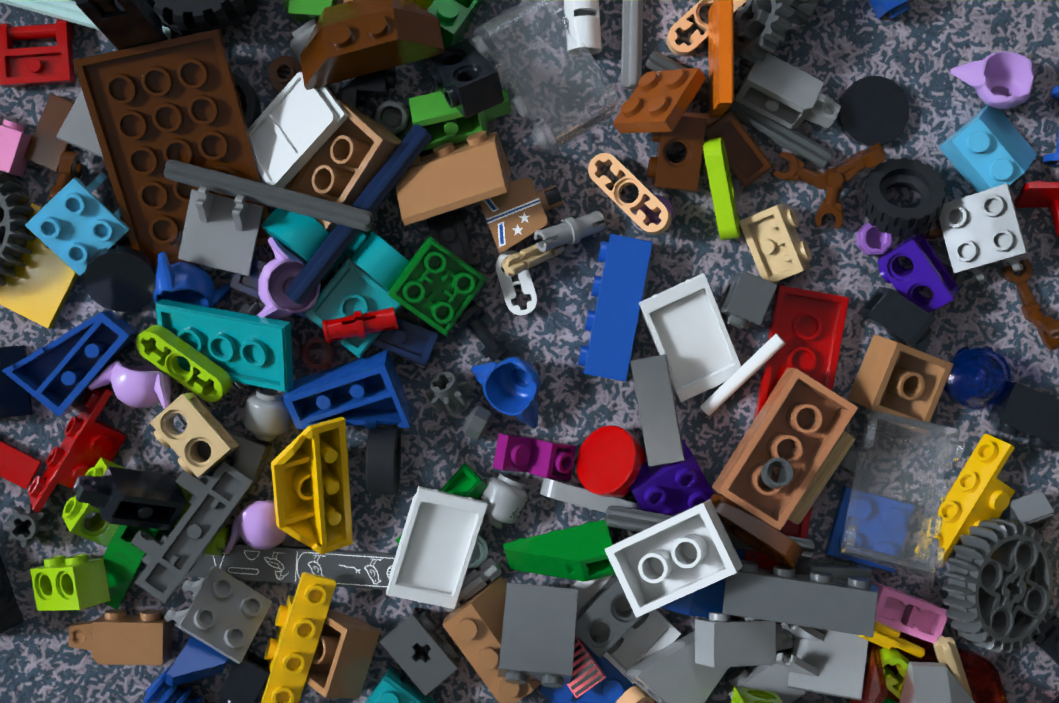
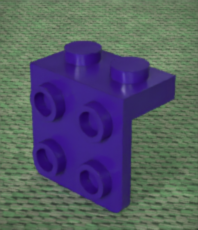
(671, 486)

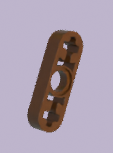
(756, 532)

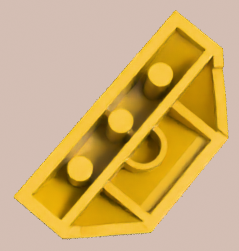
(315, 488)

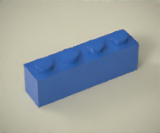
(616, 308)

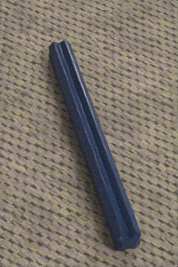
(368, 200)

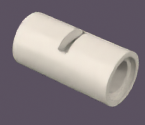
(585, 19)

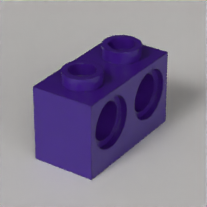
(927, 271)

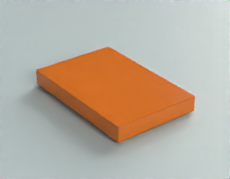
(720, 57)

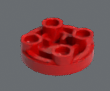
(609, 461)

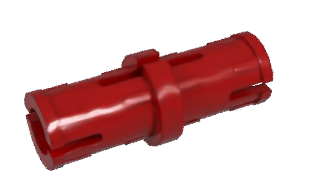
(360, 324)

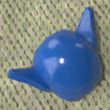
(186, 284)
(511, 387)

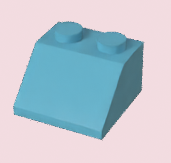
(988, 150)

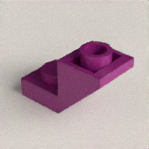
(534, 456)

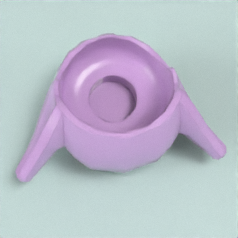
(1000, 78)
(276, 278)
(136, 385)
(256, 527)

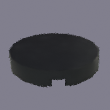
(873, 111)
(120, 279)

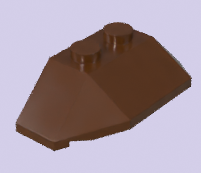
(368, 38)

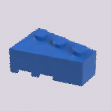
(65, 367)
(360, 391)

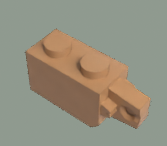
(125, 638)

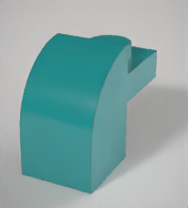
(298, 234)
(376, 258)

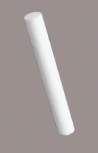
(750, 367)

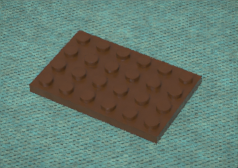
(160, 106)

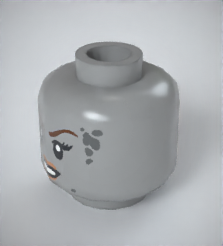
(504, 500)

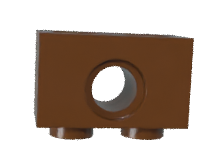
(685, 172)

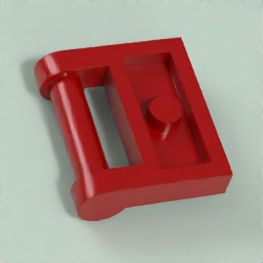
(36, 64)

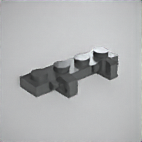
(177, 554)

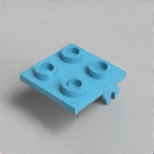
(77, 224)

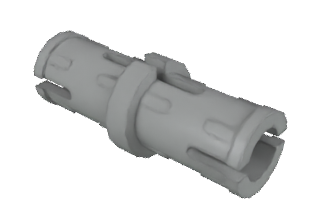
(569, 231)

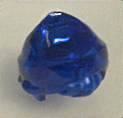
(978, 377)

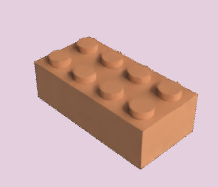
(794, 424)

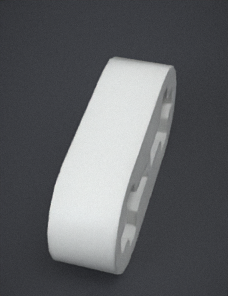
(508, 287)

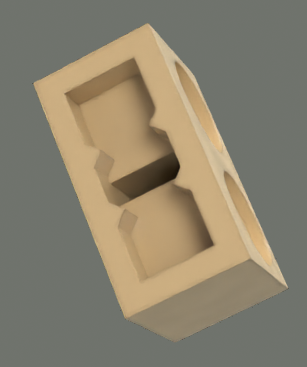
(200, 427)

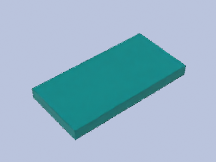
(245, 345)

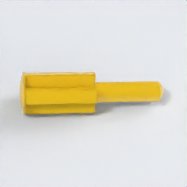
(889, 637)

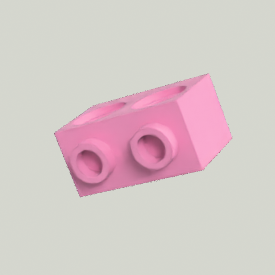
(909, 613)

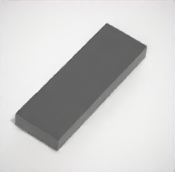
(657, 410)

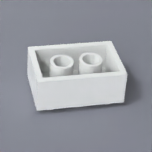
(673, 558)

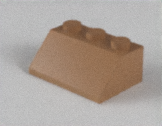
(346, 161)
(453, 177)
(478, 634)

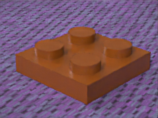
(659, 101)

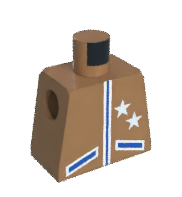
(519, 212)

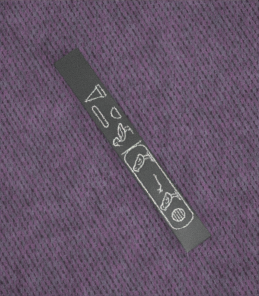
(287, 564)

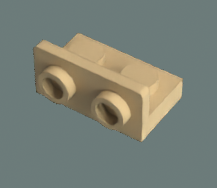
(776, 243)

